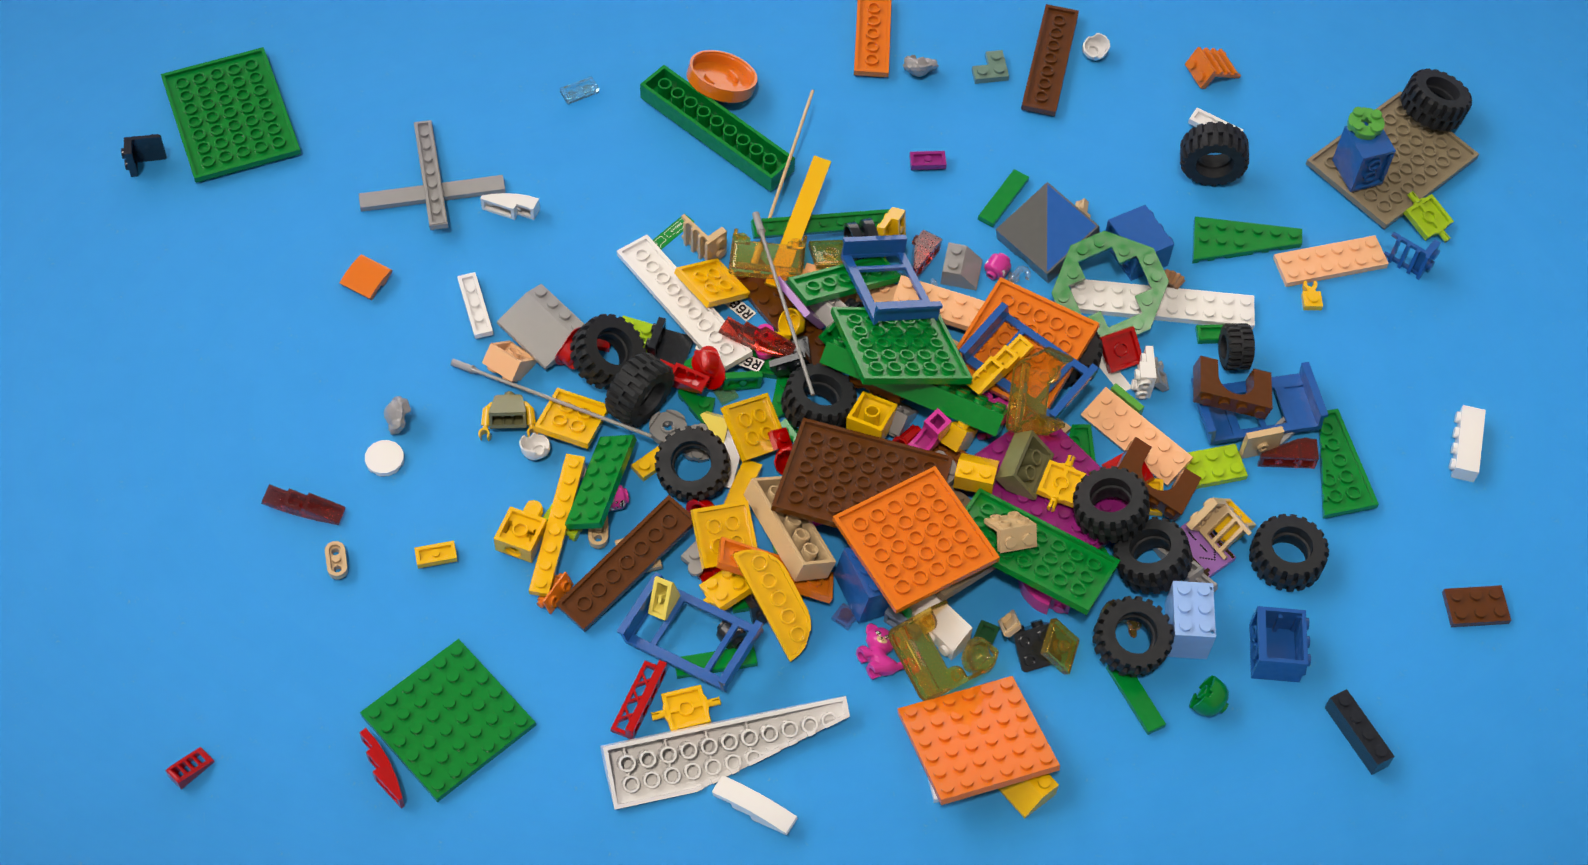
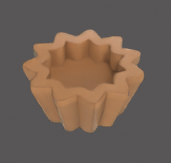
(1175, 279)

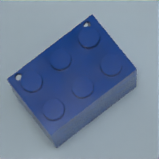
(1363, 161)
(1143, 228)
(859, 588)
(1279, 644)

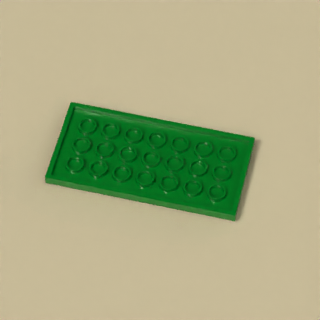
(1059, 563)

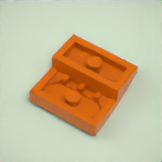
(365, 276)

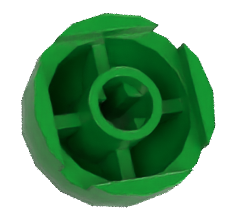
(1211, 697)

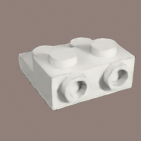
(1144, 374)

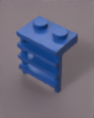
(1421, 260)

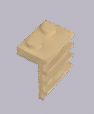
(706, 246)
(1210, 516)

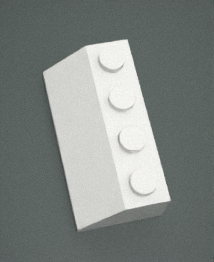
(951, 629)

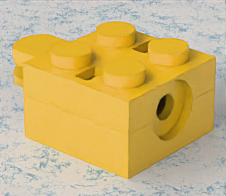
(521, 531)

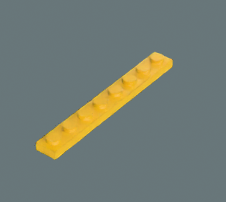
(555, 528)

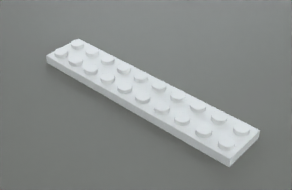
(1176, 305)
(697, 321)

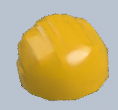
(797, 320)

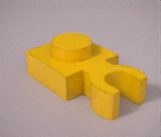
(1310, 297)

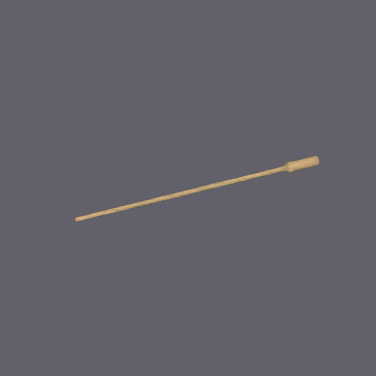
(790, 155)

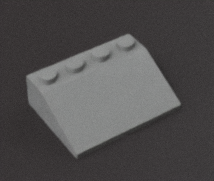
(539, 324)

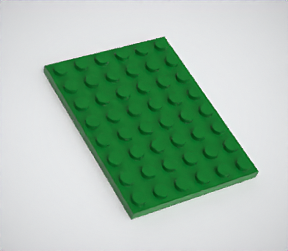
(230, 114)

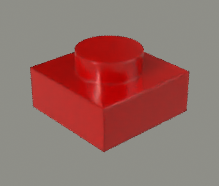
(779, 438)

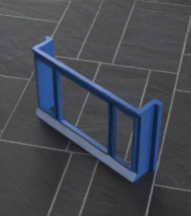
(884, 247)
(992, 324)
(639, 613)

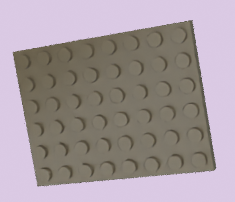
(1420, 164)

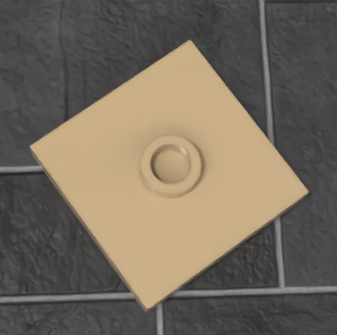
(1260, 441)

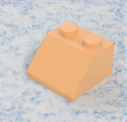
(508, 360)

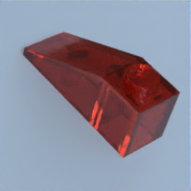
(924, 250)
(1294, 454)

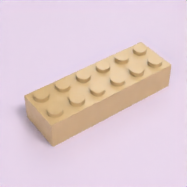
(792, 537)

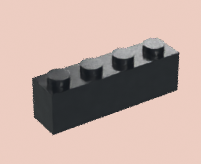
(1359, 732)

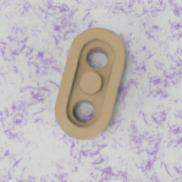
(598, 533)
(336, 561)

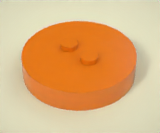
(721, 76)

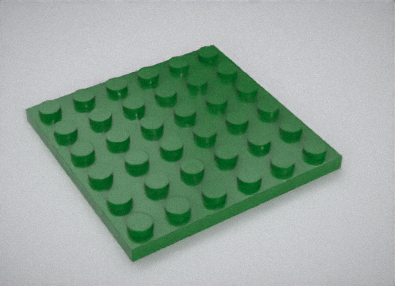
(900, 349)
(448, 719)

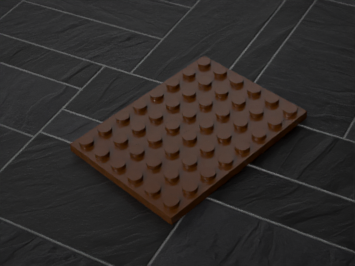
(843, 467)

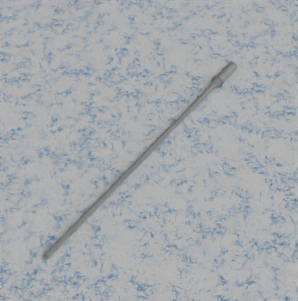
(761, 231)
(472, 369)

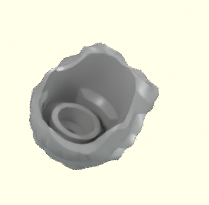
(920, 66)
(395, 413)

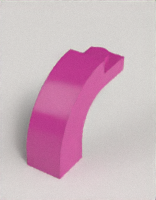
(933, 431)
(1041, 601)

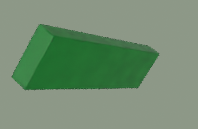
(1003, 198)
(703, 658)
(1138, 701)

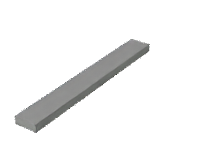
(430, 175)
(415, 194)

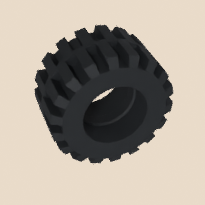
(1236, 346)

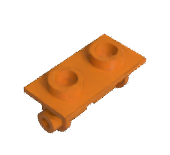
(560, 586)

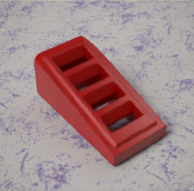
(174, 769)

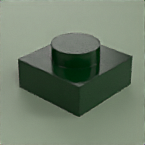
(987, 631)

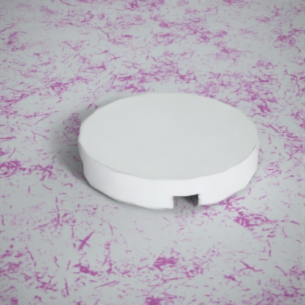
(384, 458)

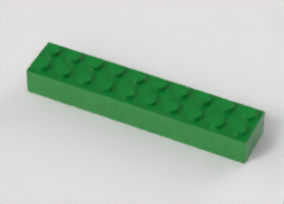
(716, 127)
(952, 401)

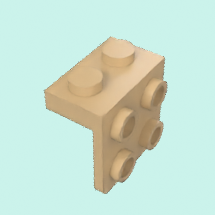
(1013, 531)

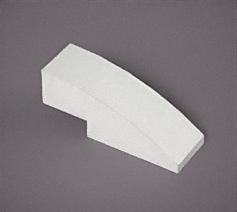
(511, 205)

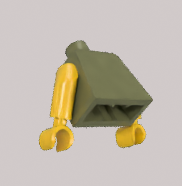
(507, 412)

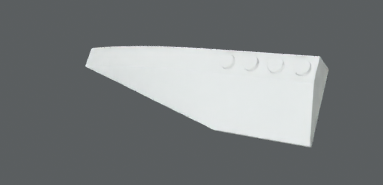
(700, 755)

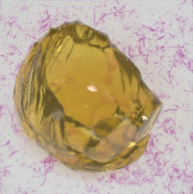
(977, 655)

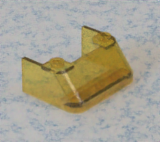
(750, 258)
(1030, 392)
(921, 657)

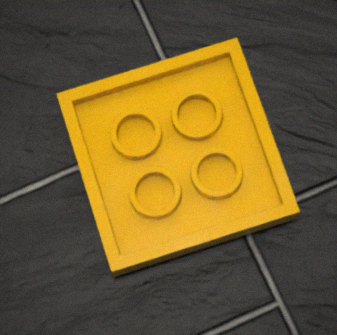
(711, 282)
(568, 423)
(749, 425)
(719, 521)

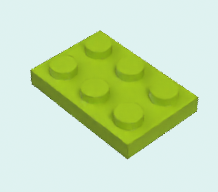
(1217, 465)

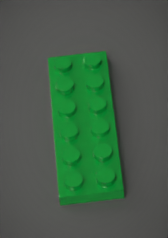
(836, 283)
(600, 482)

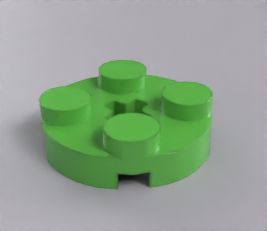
(1359, 116)

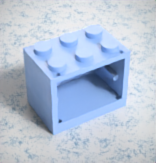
(1193, 618)

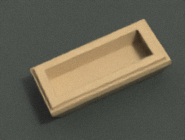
(1009, 624)

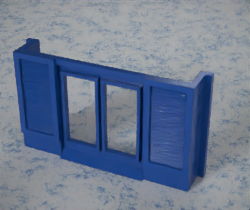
(1296, 395)

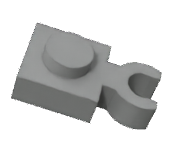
(1161, 380)

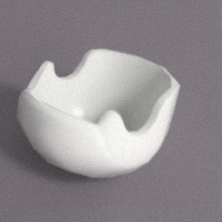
(1096, 46)
(535, 446)

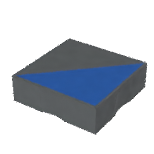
(1045, 230)

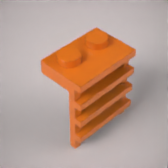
(1208, 64)

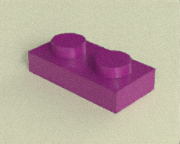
(927, 160)

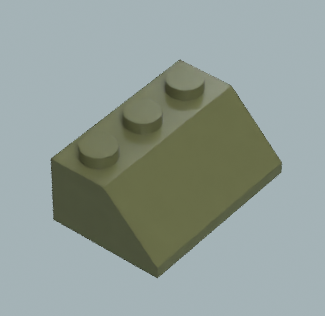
(1024, 464)

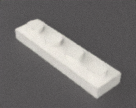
(475, 305)

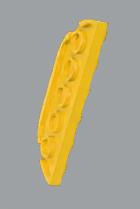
(777, 599)

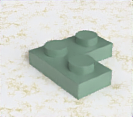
(994, 70)

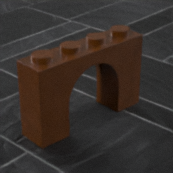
(1211, 392)
(1171, 501)

